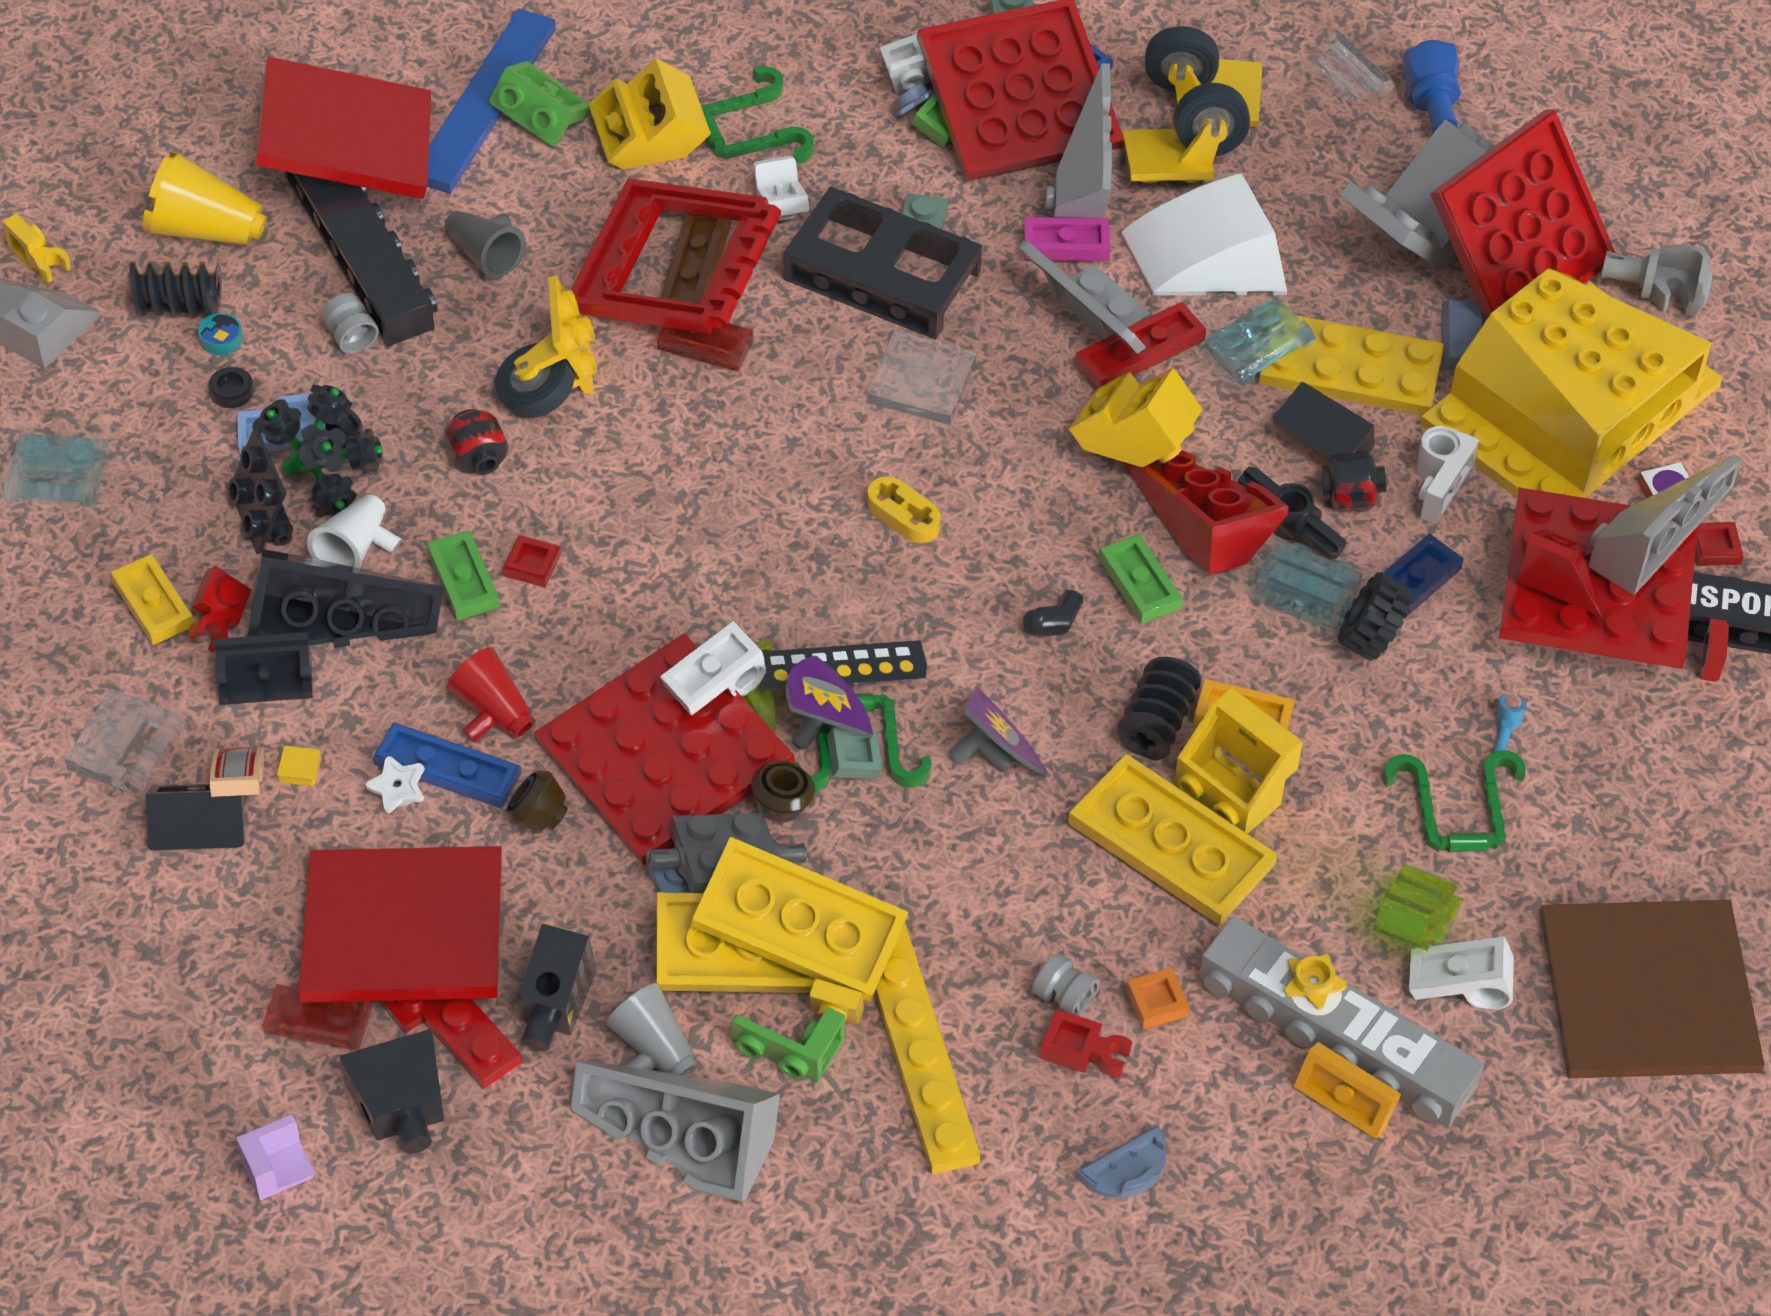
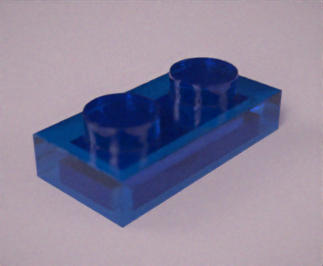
(1425, 569)

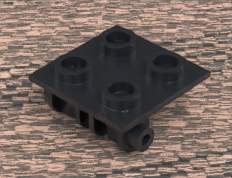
(259, 496)

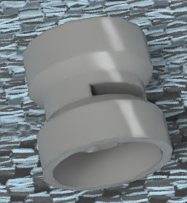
(349, 322)
(1068, 988)

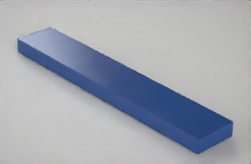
(473, 114)

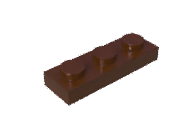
(695, 257)

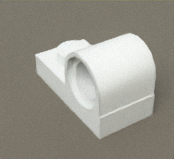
(1444, 464)
(721, 663)
(1474, 968)

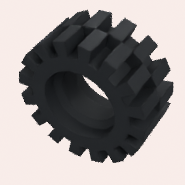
(1375, 616)

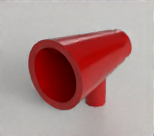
(490, 691)

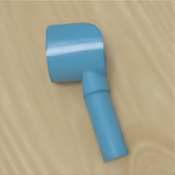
(1507, 720)

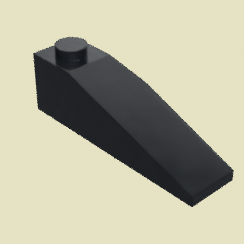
(338, 601)

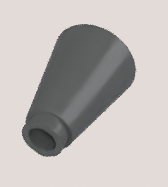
(489, 243)

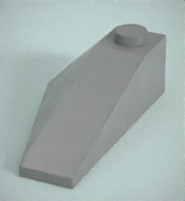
(1085, 169)
(40, 320)
(1651, 530)
(697, 1124)

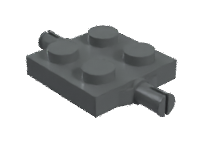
(702, 839)

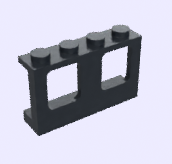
(869, 277)

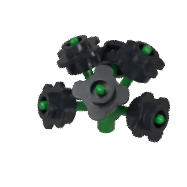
(323, 447)

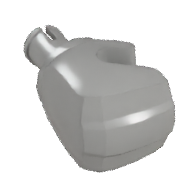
(1666, 272)

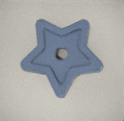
(912, 98)

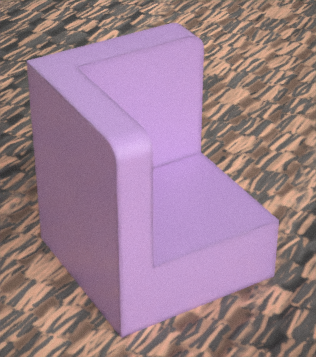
(274, 1157)

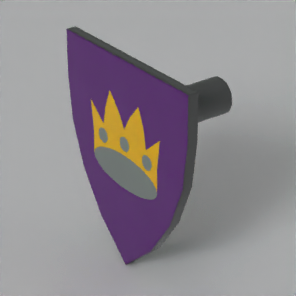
(824, 698)
(994, 737)

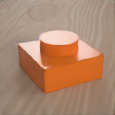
(1157, 998)

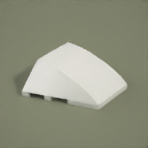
(1208, 242)

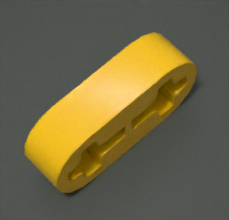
(907, 505)

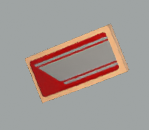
(236, 771)

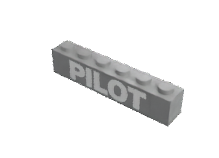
(1410, 1059)

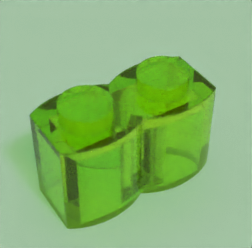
(1418, 908)

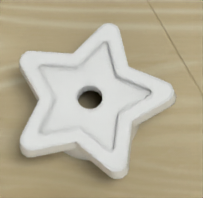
(397, 796)

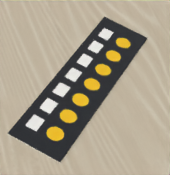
(852, 662)

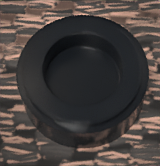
(231, 387)

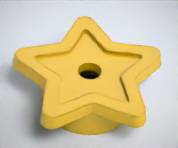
(1313, 967)

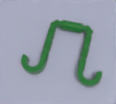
(760, 96)
(900, 776)
(1461, 841)

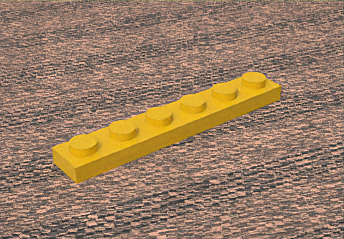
(924, 1062)

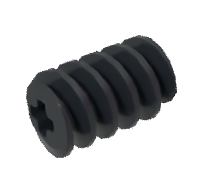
(175, 289)
(1158, 707)

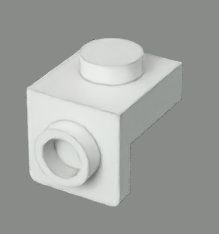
(905, 63)
(779, 183)

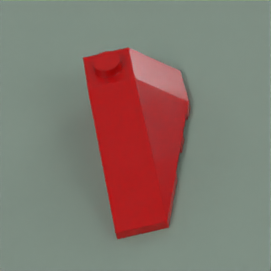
(1209, 513)

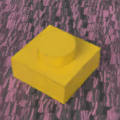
(838, 998)

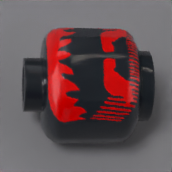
(476, 442)
(1353, 481)

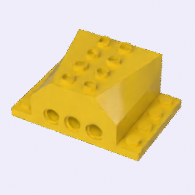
(1570, 386)

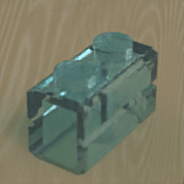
(1307, 585)

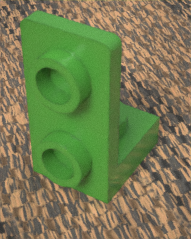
(796, 1060)

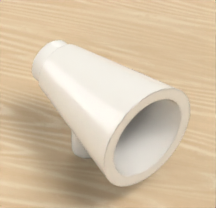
(350, 533)

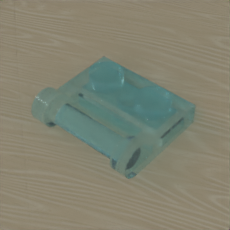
(1258, 339)
(57, 459)

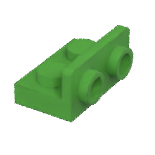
(538, 101)

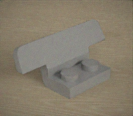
(1093, 298)

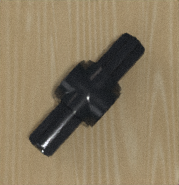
(1303, 516)

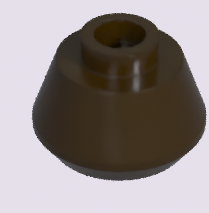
(782, 790)
(537, 803)

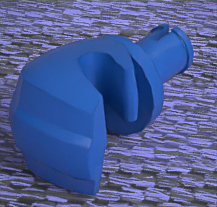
(1431, 79)

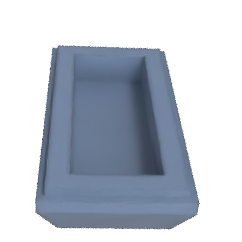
(1459, 327)

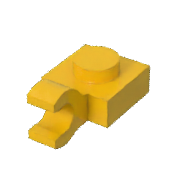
(30, 247)

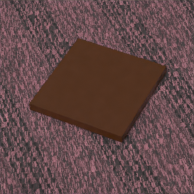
(1650, 989)

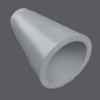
(653, 1031)

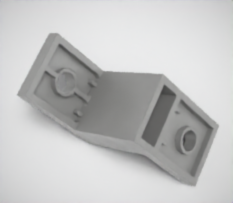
(1407, 208)

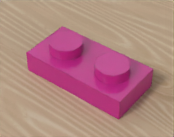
(1069, 238)

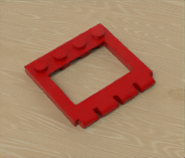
(626, 232)

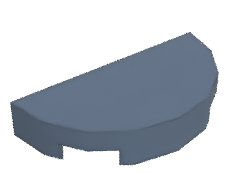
(1128, 1168)

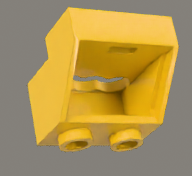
(625, 111)
(1138, 420)
(1250, 738)

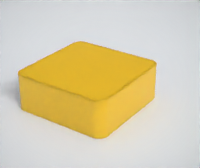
(299, 765)

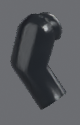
(1054, 619)

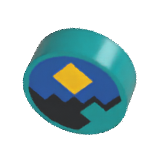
(220, 334)

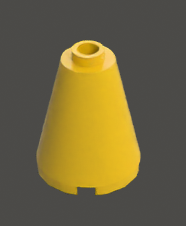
(200, 205)

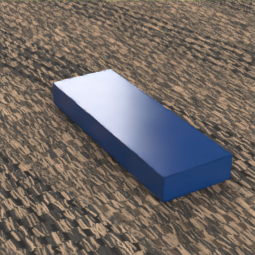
(450, 765)

